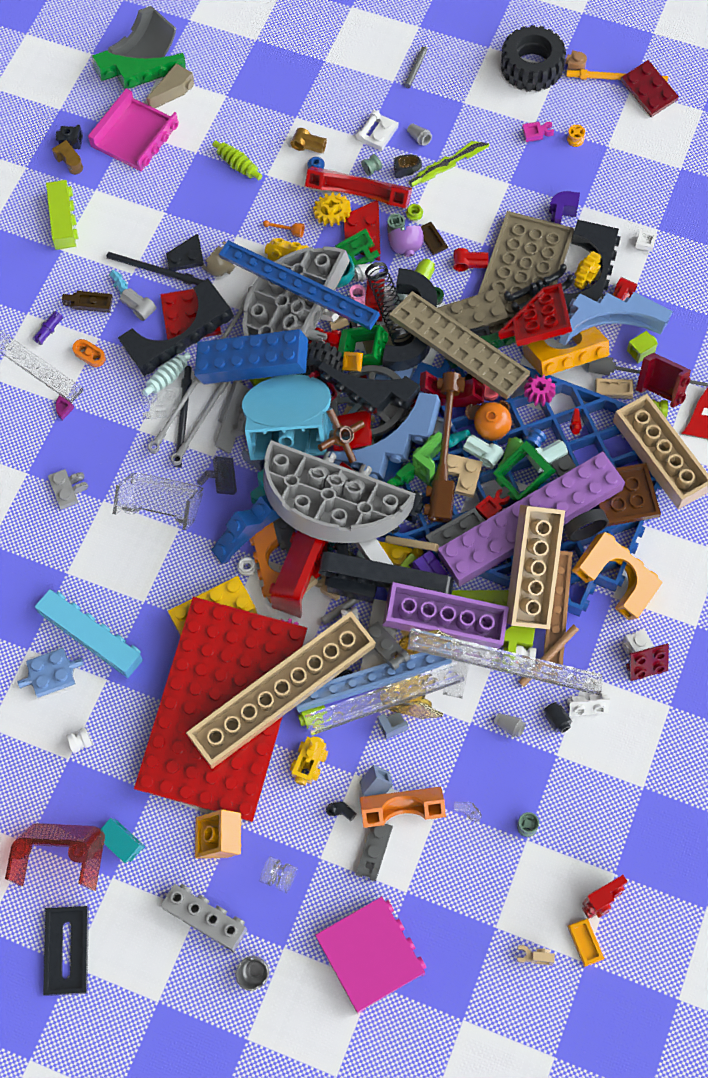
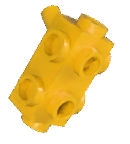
(279, 247)
(311, 754)

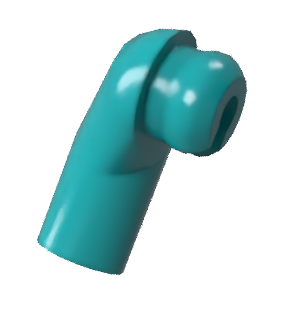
(455, 438)

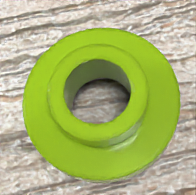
(414, 208)

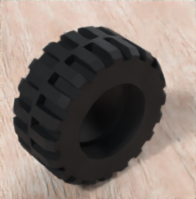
(538, 42)

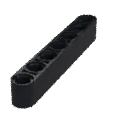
(380, 573)

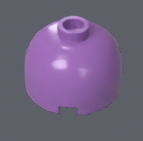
(406, 241)

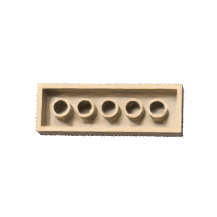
(662, 450)
(535, 566)

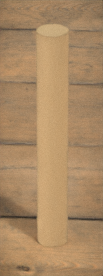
(412, 543)

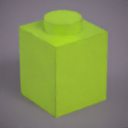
(642, 346)

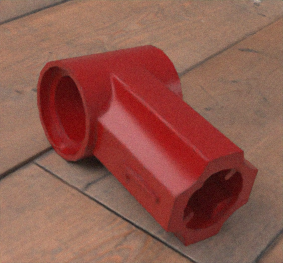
(464, 259)
(624, 288)

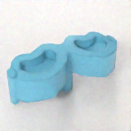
(122, 285)

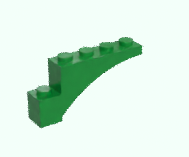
(134, 71)

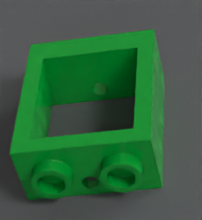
(377, 333)
(520, 453)

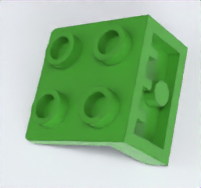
(423, 458)

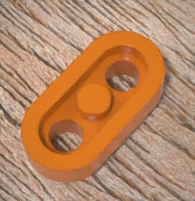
(90, 354)

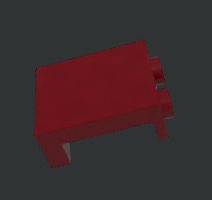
(663, 378)

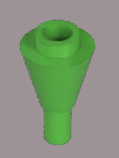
(512, 445)

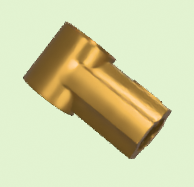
(304, 140)

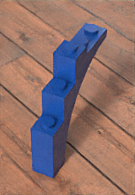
(243, 527)

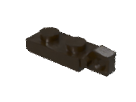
(88, 301)

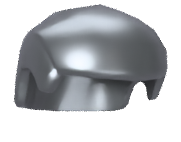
(252, 973)

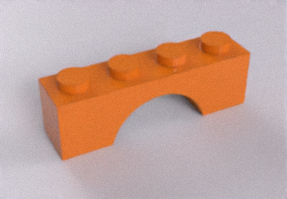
(265, 543)
(423, 802)

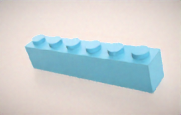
(89, 633)

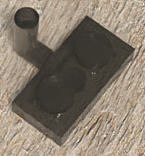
(223, 474)

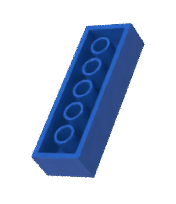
(251, 357)

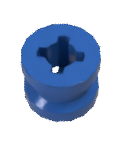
(535, 437)

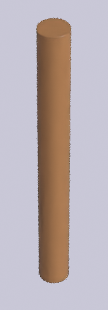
(554, 649)

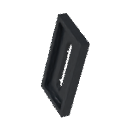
(53, 951)

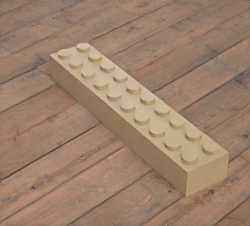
(281, 689)

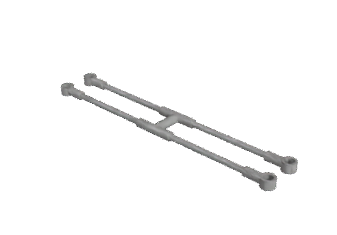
(183, 448)

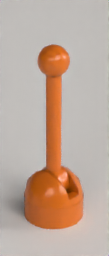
(296, 229)

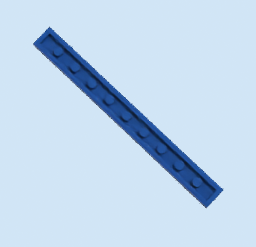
(299, 285)

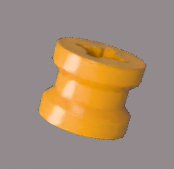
(576, 135)

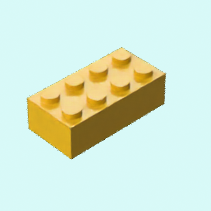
(229, 593)

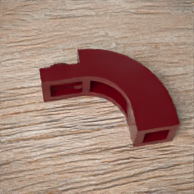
(472, 394)

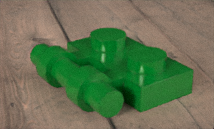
(357, 244)

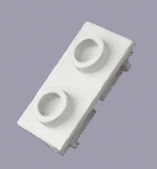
(595, 705)

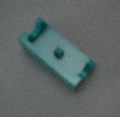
(121, 841)

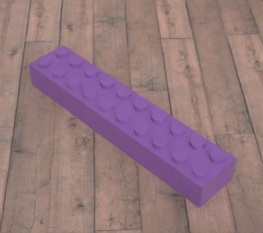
(495, 537)

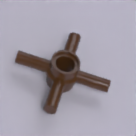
(335, 435)

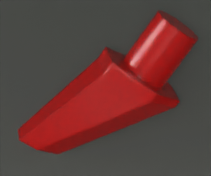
(575, 424)

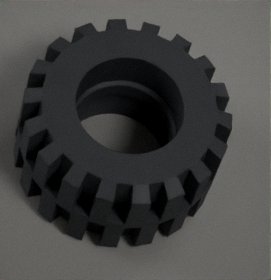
(320, 353)

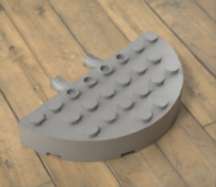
(277, 309)
(331, 499)

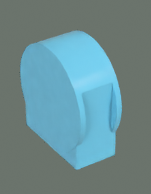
(287, 412)

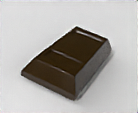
(433, 239)

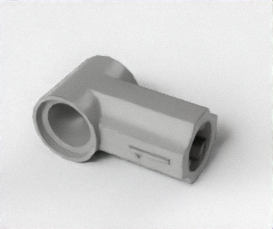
(141, 306)

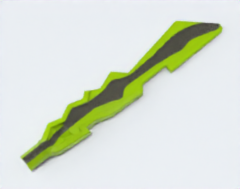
(447, 163)

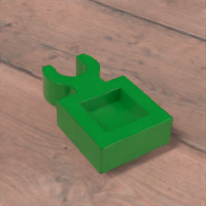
(403, 476)

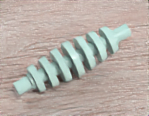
(166, 374)

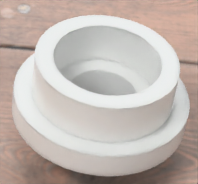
(246, 561)

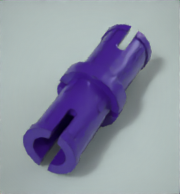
(47, 327)

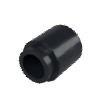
(557, 717)

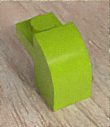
(518, 636)

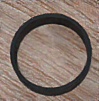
(573, 526)

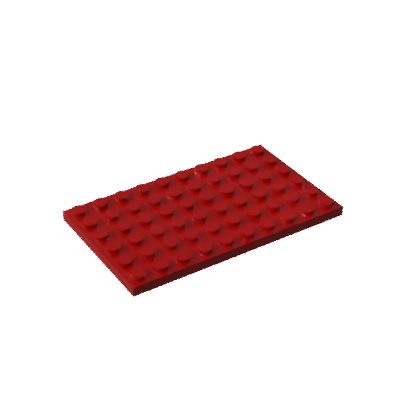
(214, 661)

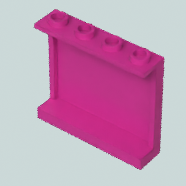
(132, 131)
(370, 954)

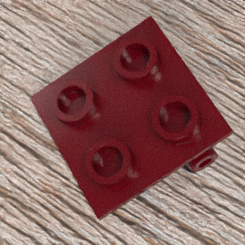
(648, 662)

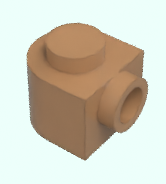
(576, 61)

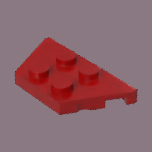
(365, 218)

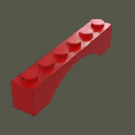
(346, 183)

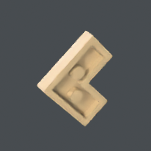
(468, 472)

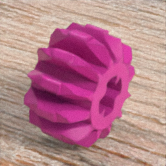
(539, 390)

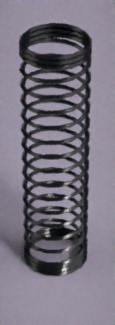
(378, 276)

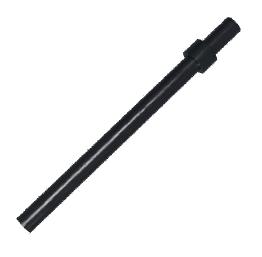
(186, 278)
(185, 384)

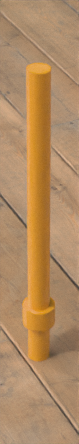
(584, 74)

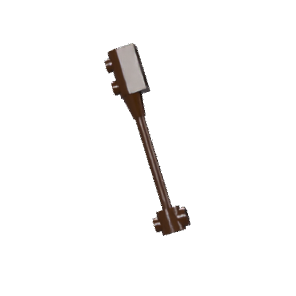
(441, 489)

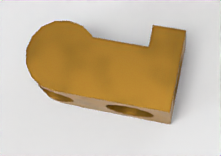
(70, 157)

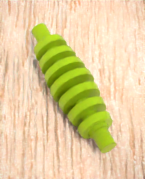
(237, 160)

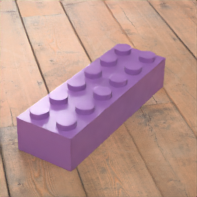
(454, 615)

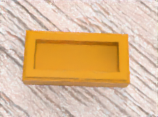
(585, 942)

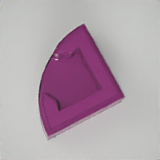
(63, 407)

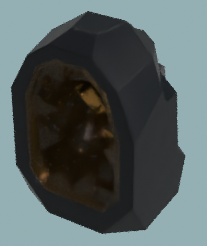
(406, 165)

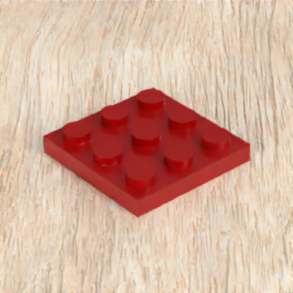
(180, 312)

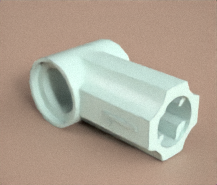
(486, 453)
(550, 453)

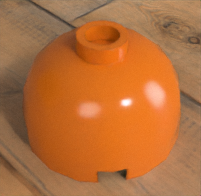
(492, 421)

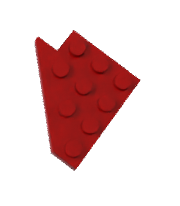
(540, 318)

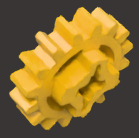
(332, 209)
(587, 270)

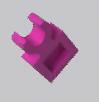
(535, 131)

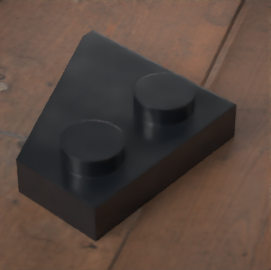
(186, 255)

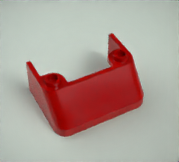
(296, 573)

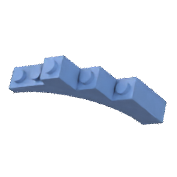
(611, 310)
(397, 446)

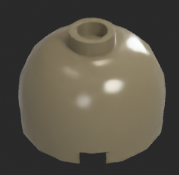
(217, 265)

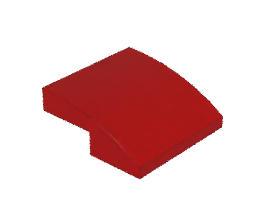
(361, 437)

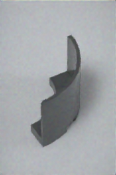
(149, 36)

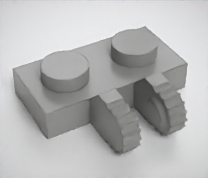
(63, 487)

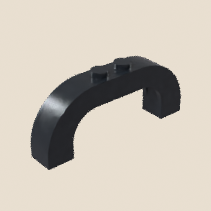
(408, 356)

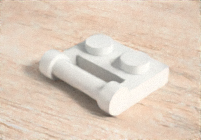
(381, 134)

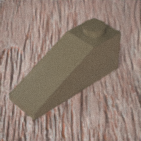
(172, 86)

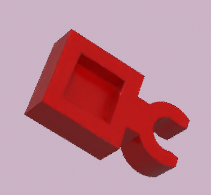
(491, 506)

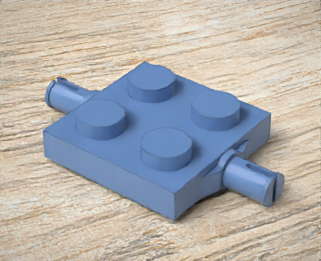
(50, 672)

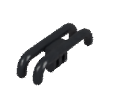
(535, 287)

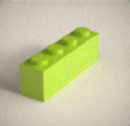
(61, 214)

